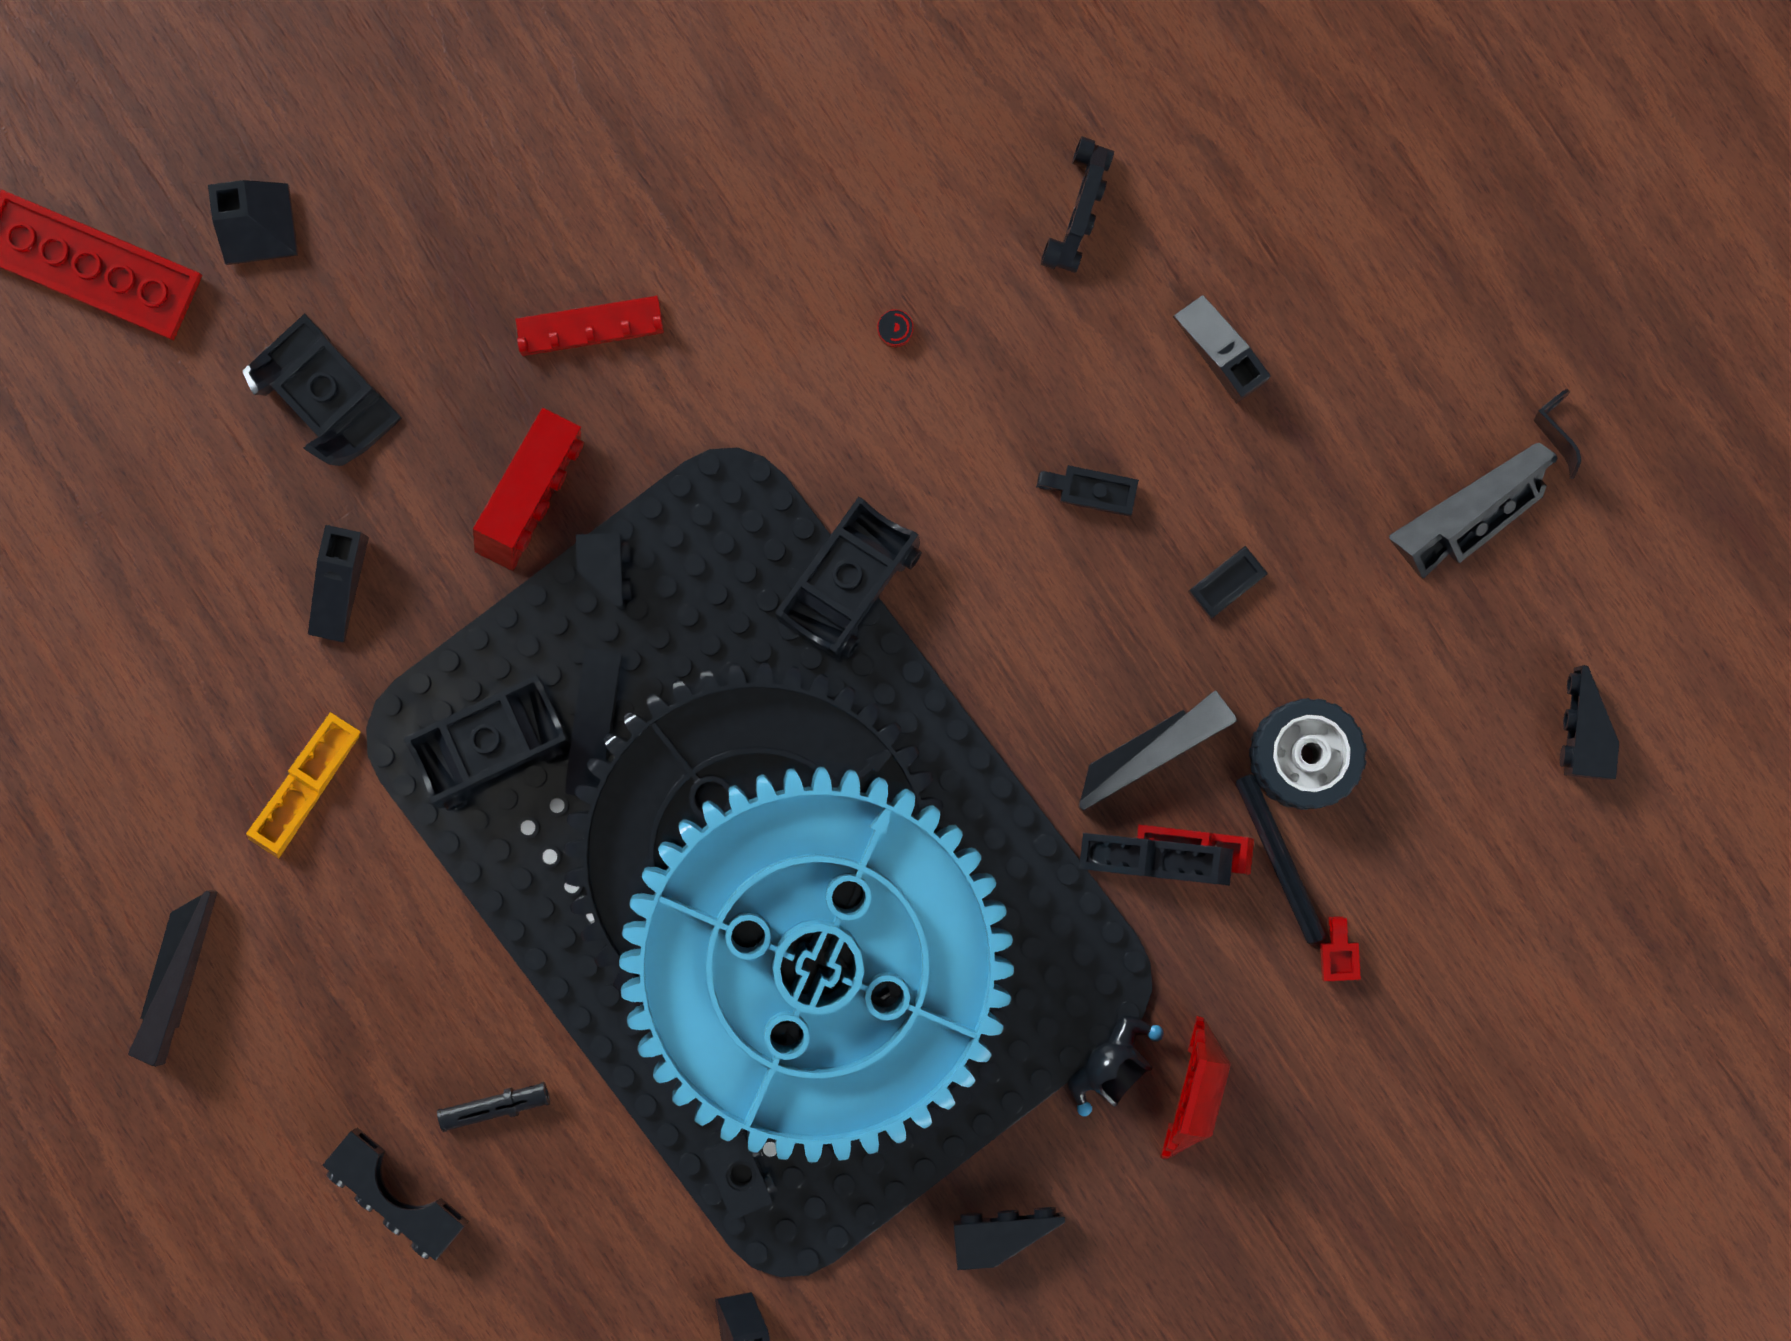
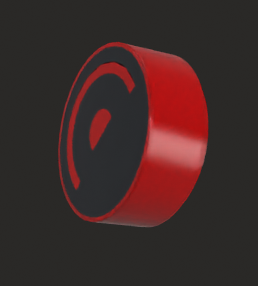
(895, 328)

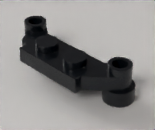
(1096, 161)

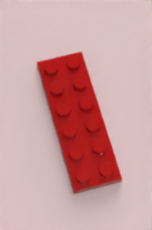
(94, 267)

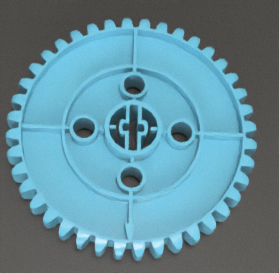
(855, 1061)

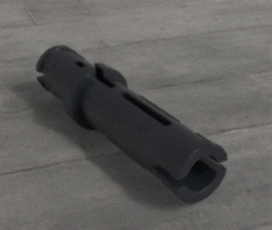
(499, 1105)

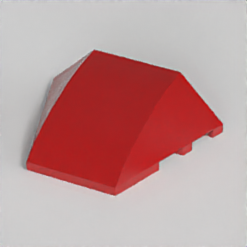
(1200, 1092)

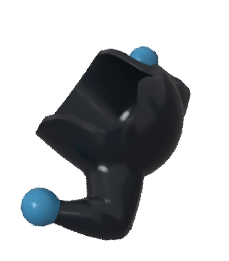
(1114, 1064)

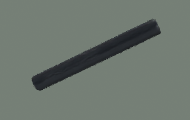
(1280, 859)

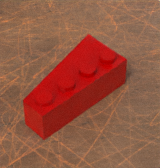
(526, 489)

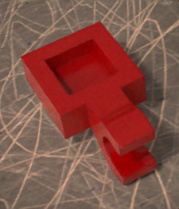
(1339, 958)

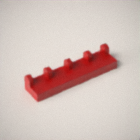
(589, 325)

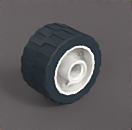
(1336, 754)

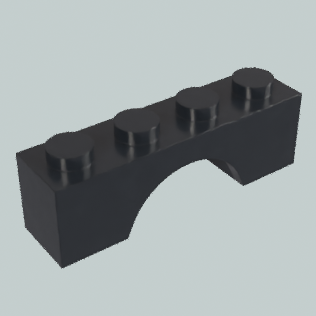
(359, 1167)

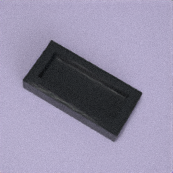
(1227, 582)

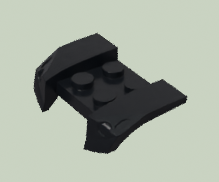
(323, 392)

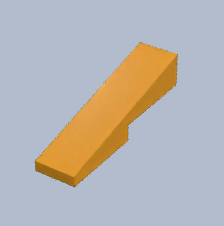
(303, 785)

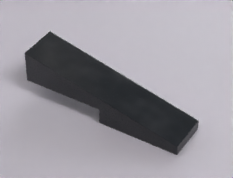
(1156, 859)

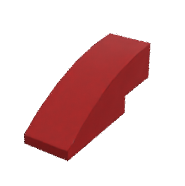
(1242, 846)

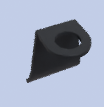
(1557, 436)

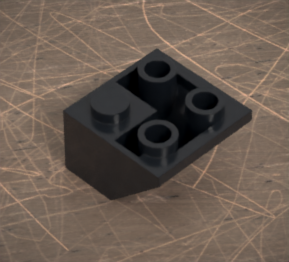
(253, 220)

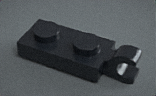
(1092, 489)

